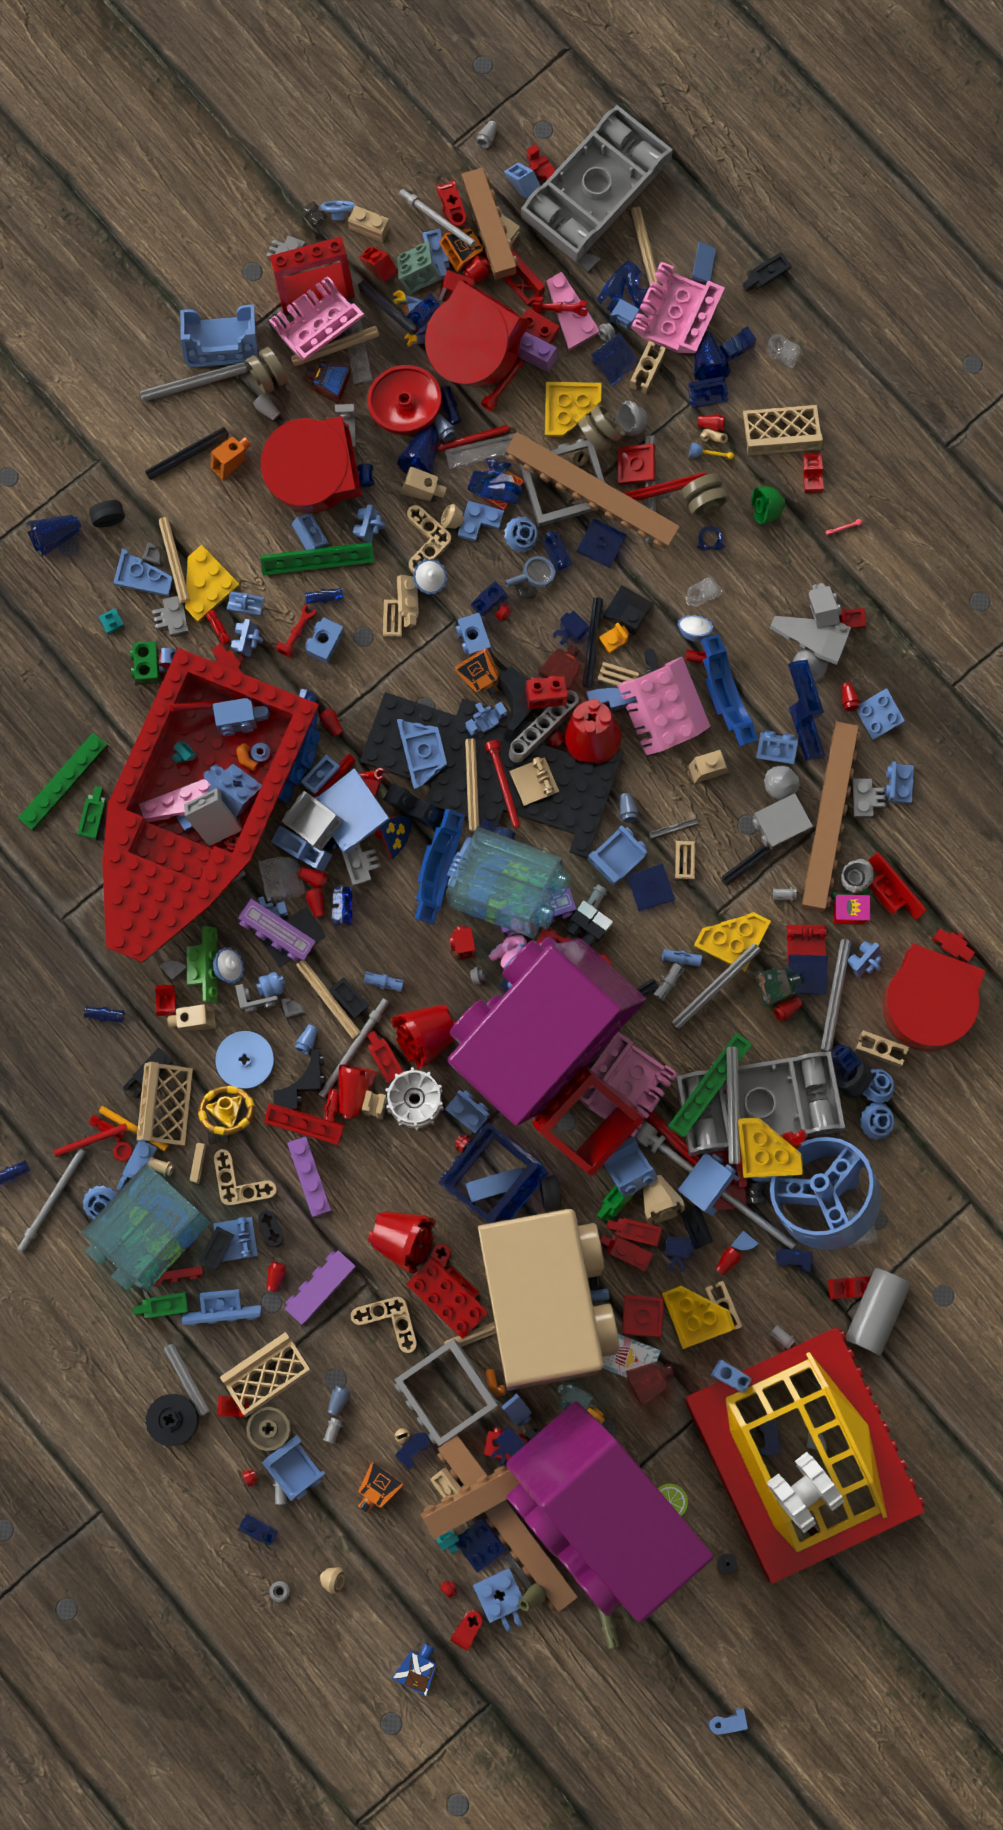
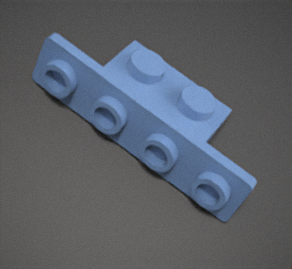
(221, 1307)

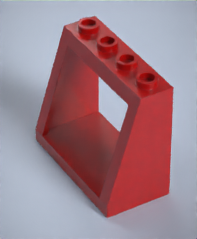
(308, 257)
(606, 1137)

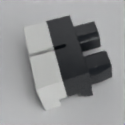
(595, 929)

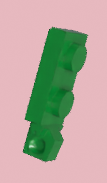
(92, 814)
(612, 1205)
(163, 1306)

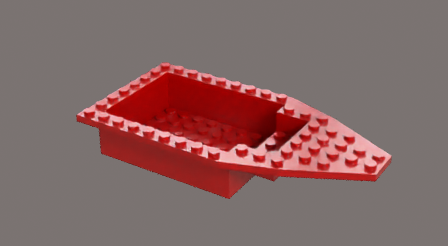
(154, 870)

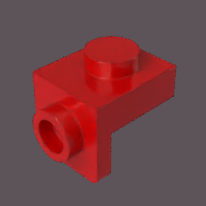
(165, 1000)
(228, 1406)

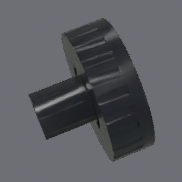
(169, 1406)

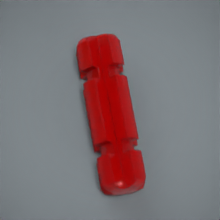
(218, 627)
(103, 1126)

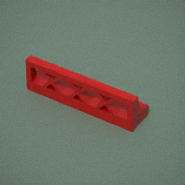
(527, 276)
(303, 1123)

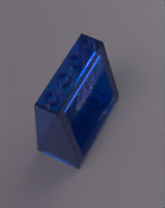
(516, 1194)

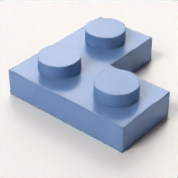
(478, 515)

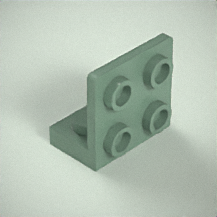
(417, 268)

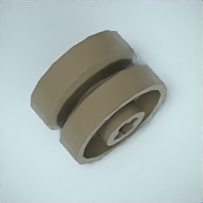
(266, 370)
(601, 428)
(705, 494)
(257, 1427)

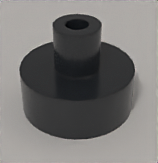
(723, 1559)

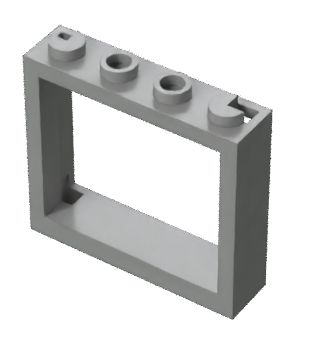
(572, 511)
(473, 1374)

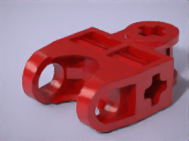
(451, 204)

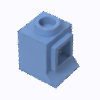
(624, 314)

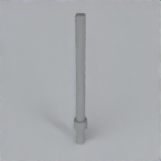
(415, 201)
(375, 1016)
(31, 1233)

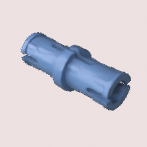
(681, 957)
(383, 981)

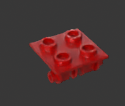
(806, 940)

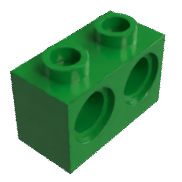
(149, 662)

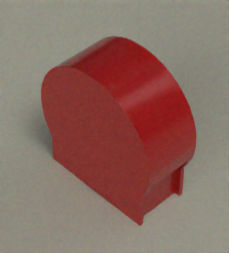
(474, 337)
(311, 464)
(931, 999)

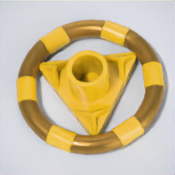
(226, 1110)

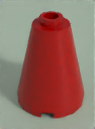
(353, 1088)

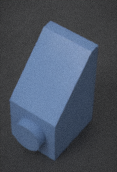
(522, 179)
(517, 1410)

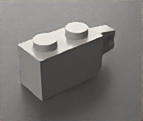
(824, 606)

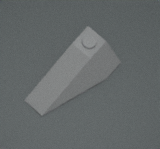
(824, 641)

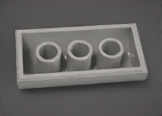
(878, 1311)

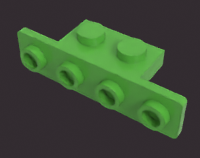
(200, 964)

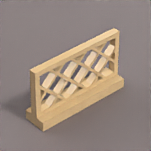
(783, 443)
(149, 1099)
(243, 1372)

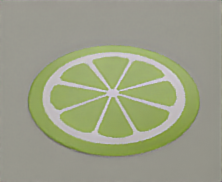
(676, 1497)

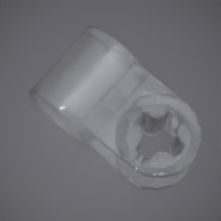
(786, 351)
(706, 590)

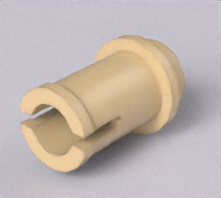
(161, 1166)

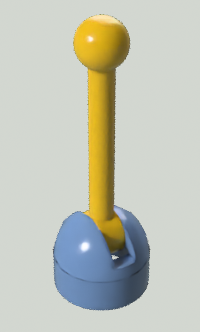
(696, 451)

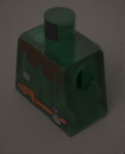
(778, 985)

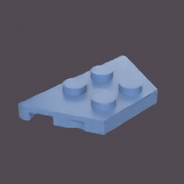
(422, 751)

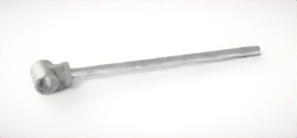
(647, 1136)

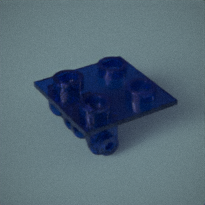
(615, 358)
(480, 1545)

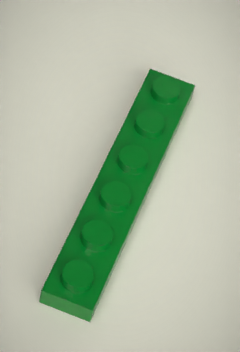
(317, 558)
(62, 781)
(706, 1088)

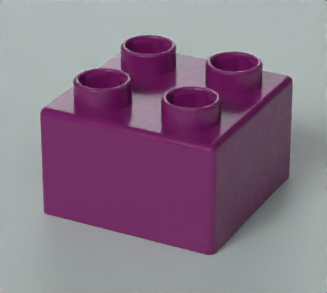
(544, 1027)
(603, 1516)

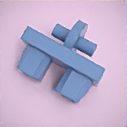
(371, 523)
(245, 603)
(248, 639)
(869, 961)

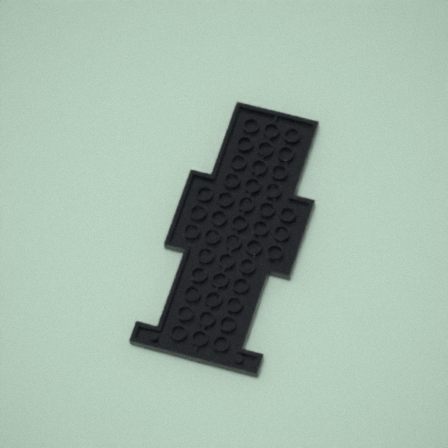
(581, 785)

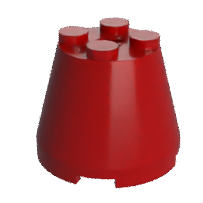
(592, 733)
(423, 1033)
(403, 1238)

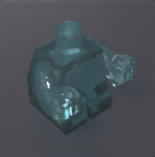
(573, 1393)

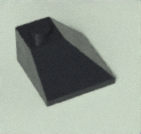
(628, 609)

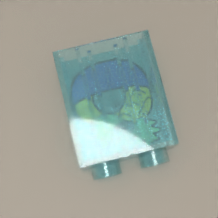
(507, 883)
(143, 1230)

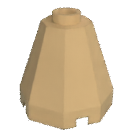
(661, 1201)

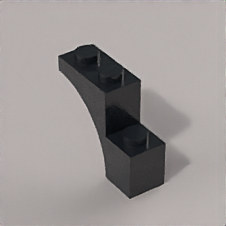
(407, 803)
(310, 1081)

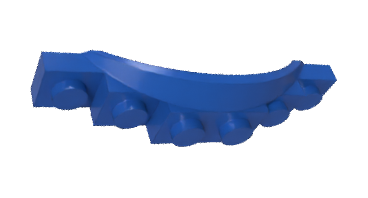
(724, 691)
(305, 756)
(436, 865)

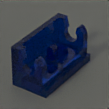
(707, 392)

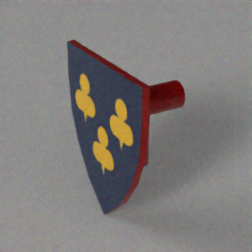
(395, 834)

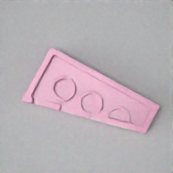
(575, 328)
(173, 802)

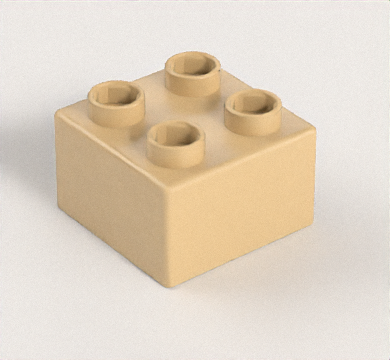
(543, 1298)

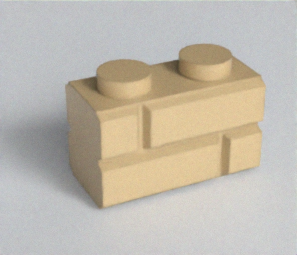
(368, 223)

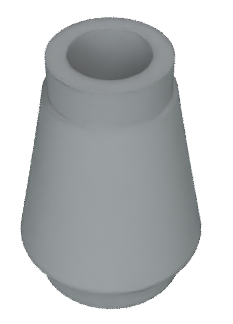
(486, 135)
(266, 407)

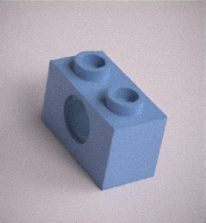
(470, 625)
(324, 651)

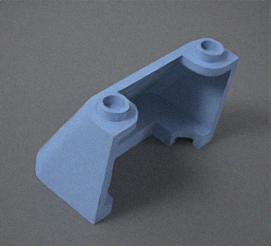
(218, 340)

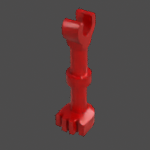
(559, 307)
(286, 649)

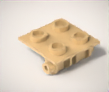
(534, 781)

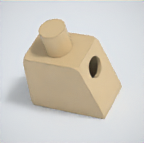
(422, 485)
(708, 766)
(193, 1018)

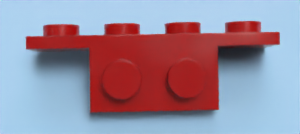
(892, 890)

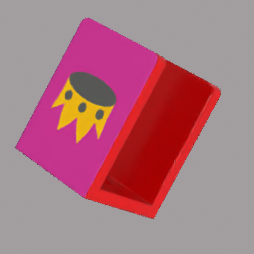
(851, 909)

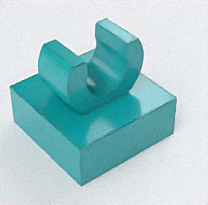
(111, 621)
(184, 752)
(448, 1541)

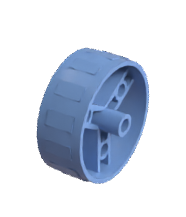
(827, 1196)

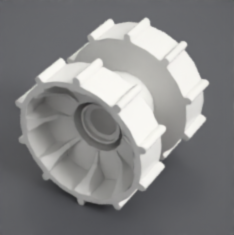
(409, 1084)
(805, 1492)

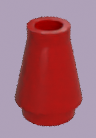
(713, 422)
(850, 700)
(331, 722)
(313, 877)
(316, 901)
(786, 1009)
(728, 1260)
(276, 1273)

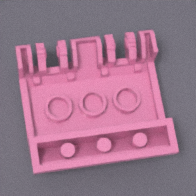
(677, 311)
(317, 322)
(665, 706)
(631, 1074)

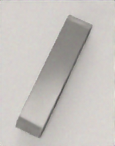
(539, 733)

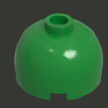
(768, 504)

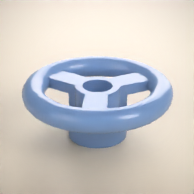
(338, 208)

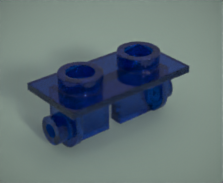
(556, 550)
(343, 913)

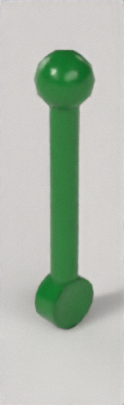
(865, 892)

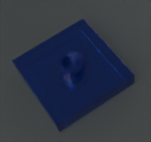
(601, 543)
(650, 887)
(813, 971)

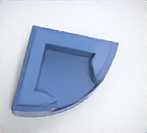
(744, 1242)

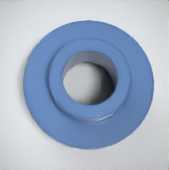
(260, 758)

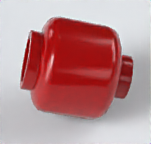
(477, 269)

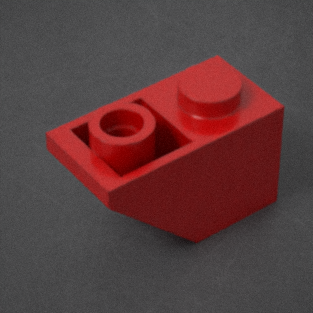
(379, 263)

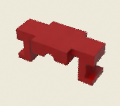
(538, 164)
(227, 658)
(954, 945)

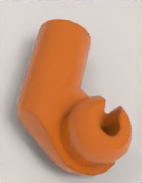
(243, 757)
(492, 1384)

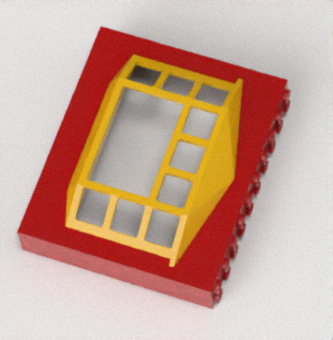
(746, 1475)

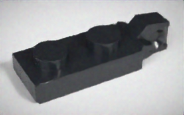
(767, 272)

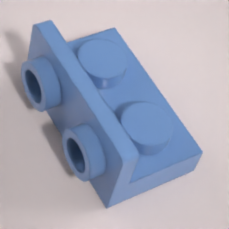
(777, 747)
(900, 783)
(467, 1111)

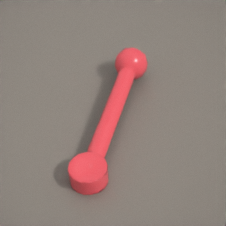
(859, 522)

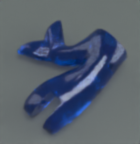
(614, 288)
(500, 491)

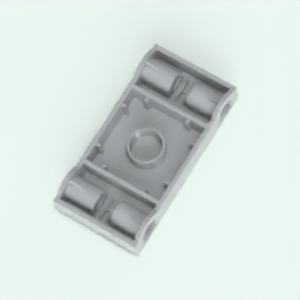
(596, 183)
(782, 1093)

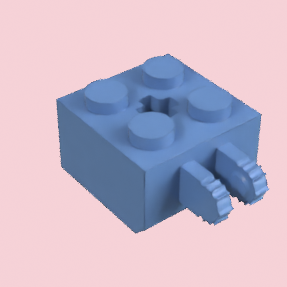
(238, 716)
(236, 787)
(494, 1607)

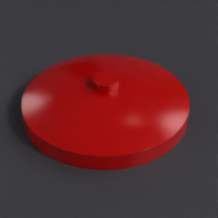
(404, 399)

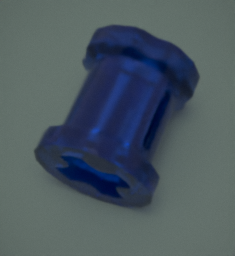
(365, 475)

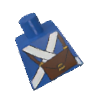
(417, 1670)

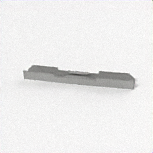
(685, 824)
(519, 1572)

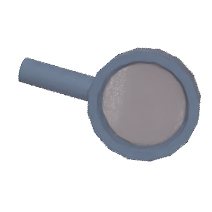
(536, 572)

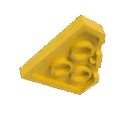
(568, 404)
(206, 583)
(732, 937)
(765, 1151)
(696, 1317)

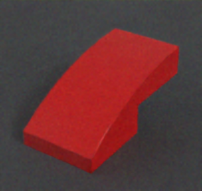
(813, 473)
(853, 618)
(848, 1287)

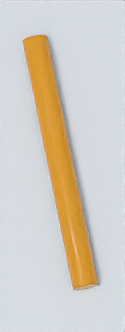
(131, 1127)

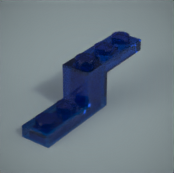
(806, 710)

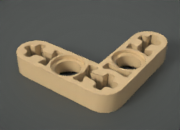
(433, 542)
(238, 1190)
(396, 1316)

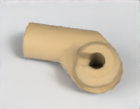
(709, 434)

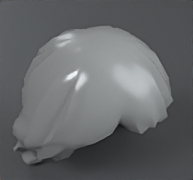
(632, 418)
(817, 665)
(781, 782)
(857, 875)

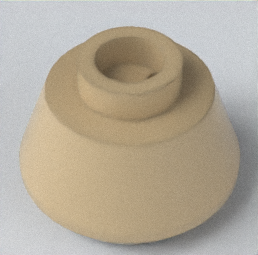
(452, 517)
(333, 1579)

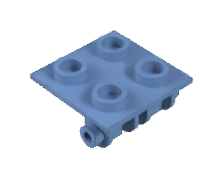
(880, 714)
(244, 1241)

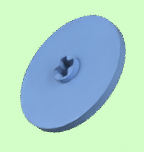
(255, 1049)

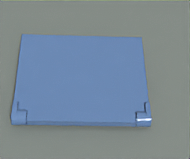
(356, 806)

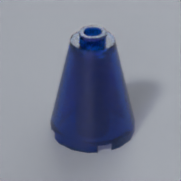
(710, 360)
(420, 451)
(52, 532)

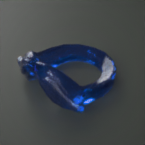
(718, 545)

